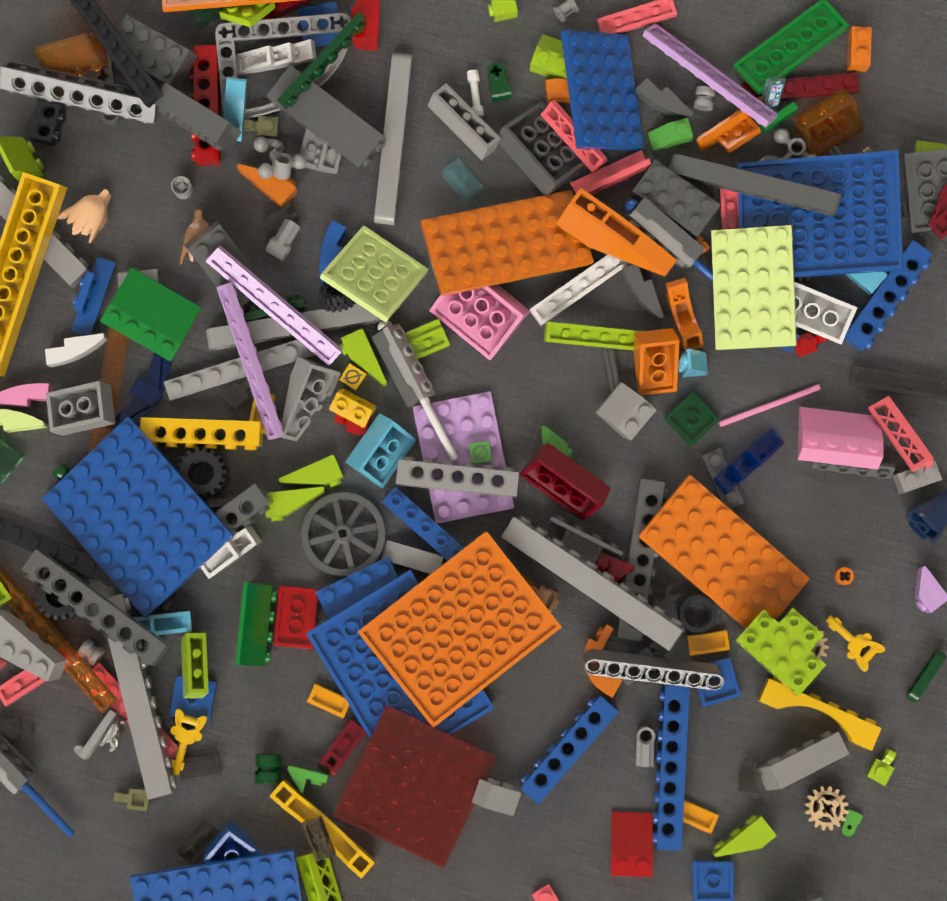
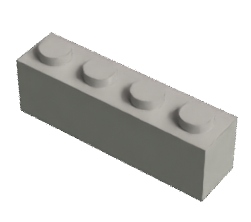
(463, 121)

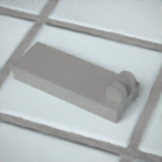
(87, 750)

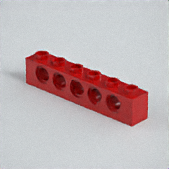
(206, 55)

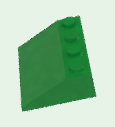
(150, 314)
(255, 625)

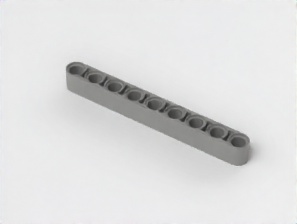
(394, 134)
(270, 330)

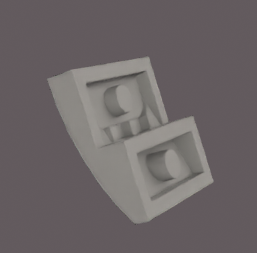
(319, 154)

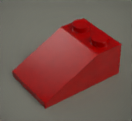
(631, 844)

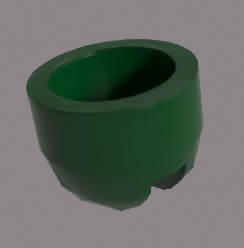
(60, 472)

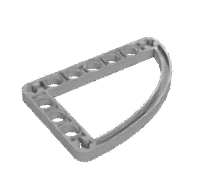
(274, 33)

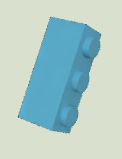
(380, 449)

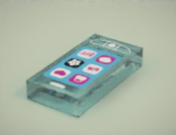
(773, 92)

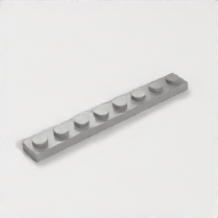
(234, 369)

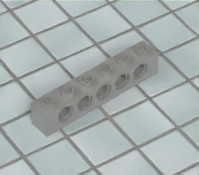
(507, 489)

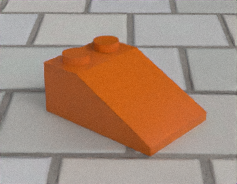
(656, 361)

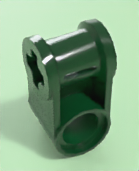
(498, 85)

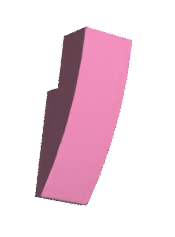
(24, 394)

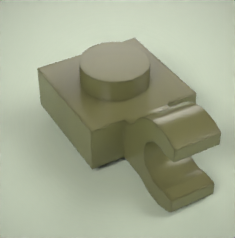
(265, 127)
(135, 800)

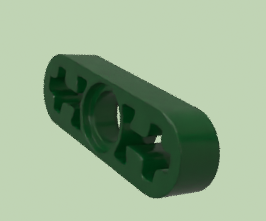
(925, 675)

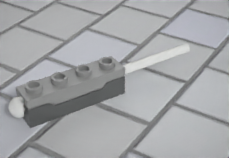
(409, 375)

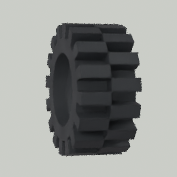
(333, 299)

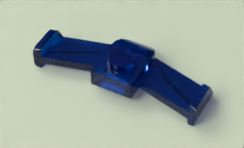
(147, 392)

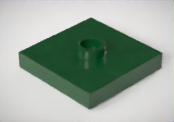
(691, 418)

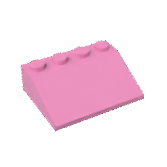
(481, 316)
(839, 438)

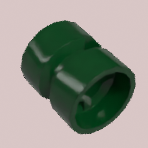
(268, 768)

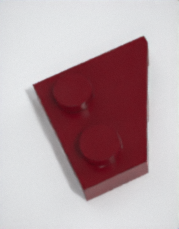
(938, 218)
(613, 566)

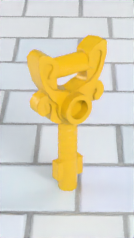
(856, 643)
(185, 736)

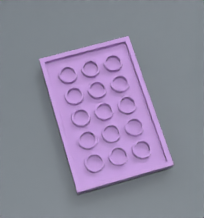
(464, 422)

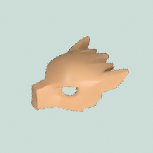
(88, 214)

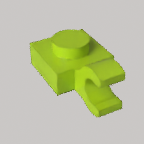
(881, 770)

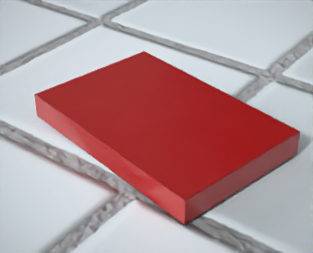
(295, 616)

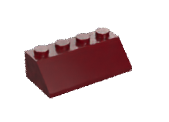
(565, 481)

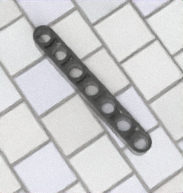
(644, 664)

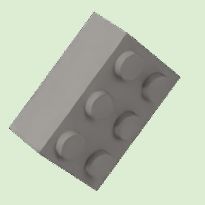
(80, 408)

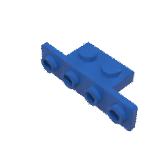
(91, 296)

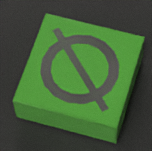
(480, 452)

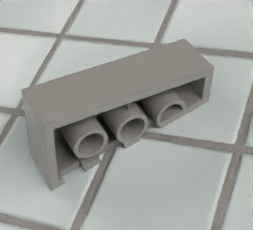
(27, 650)
(802, 761)

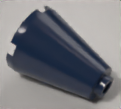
(929, 517)

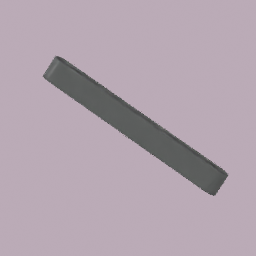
(755, 185)

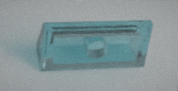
(461, 180)

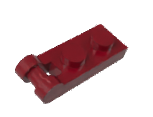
(342, 747)

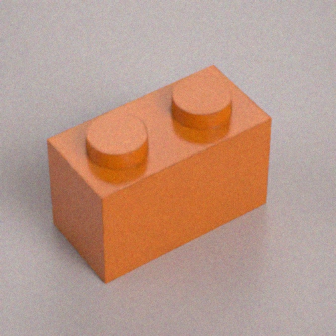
(859, 49)

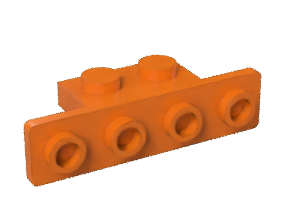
(730, 132)

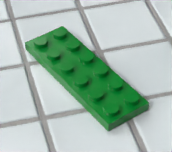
(791, 45)

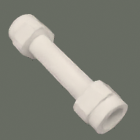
(473, 79)

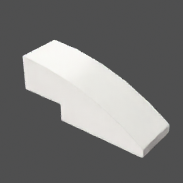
(74, 349)
(231, 551)

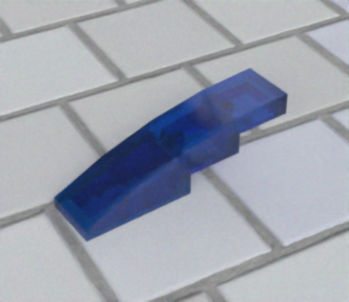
(748, 461)

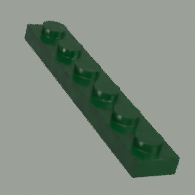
(327, 56)

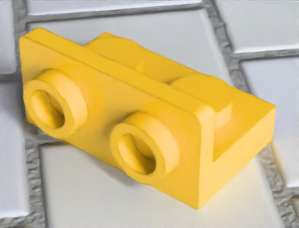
(352, 407)

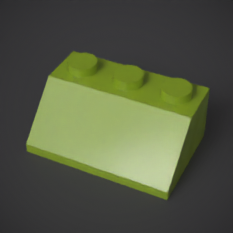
(549, 58)

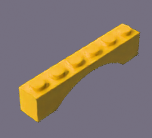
(857, 730)
(302, 809)

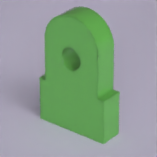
(853, 819)

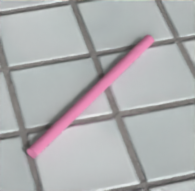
(769, 405)

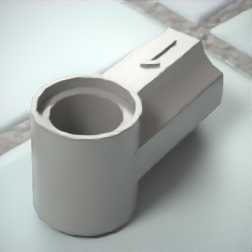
(280, 245)
(644, 749)

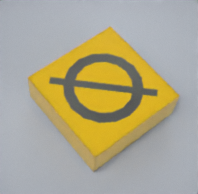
(352, 377)

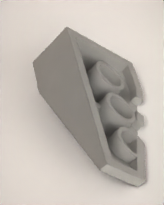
(307, 390)

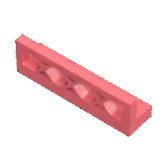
(563, 126)
(612, 174)
(904, 431)

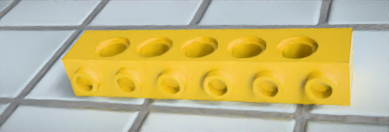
(252, 440)

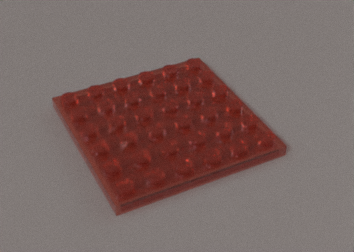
(414, 786)

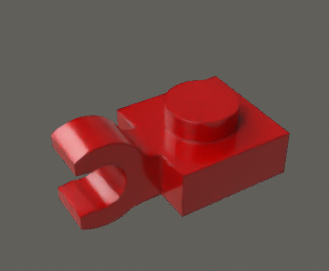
(807, 344)
(351, 427)

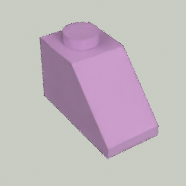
(928, 591)

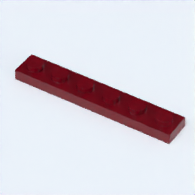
(815, 86)

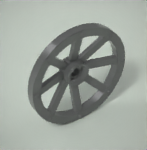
(335, 497)

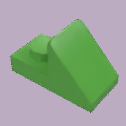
(301, 775)

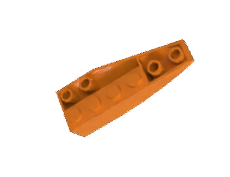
(611, 234)

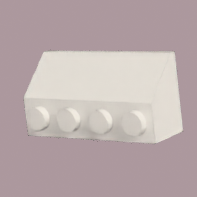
(822, 313)

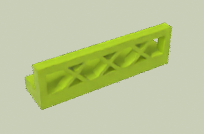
(312, 878)

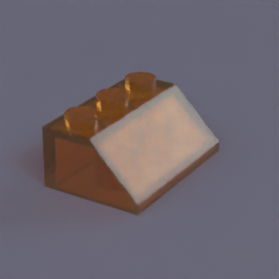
(73, 55)
(829, 122)

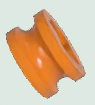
(843, 570)

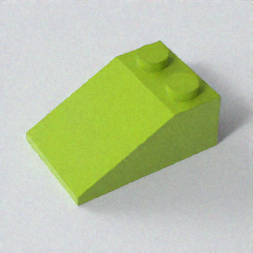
(20, 157)

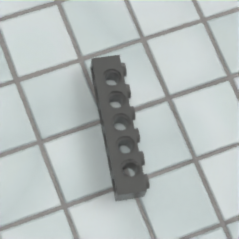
(254, 494)

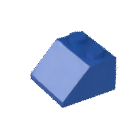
(230, 844)

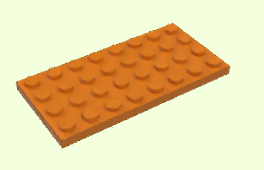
(502, 244)
(722, 554)

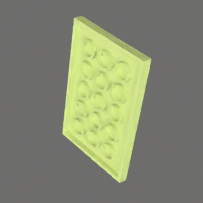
(754, 287)

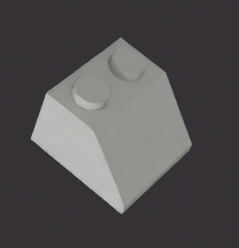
(625, 411)

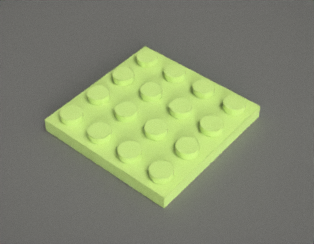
(374, 273)

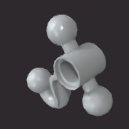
(782, 136)
(281, 162)

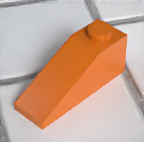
(277, 190)

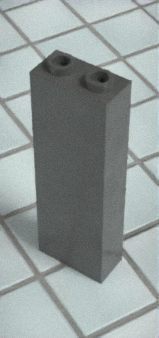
(330, 121)

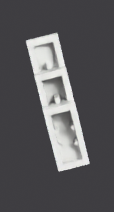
(275, 57)

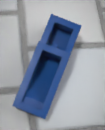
(330, 246)

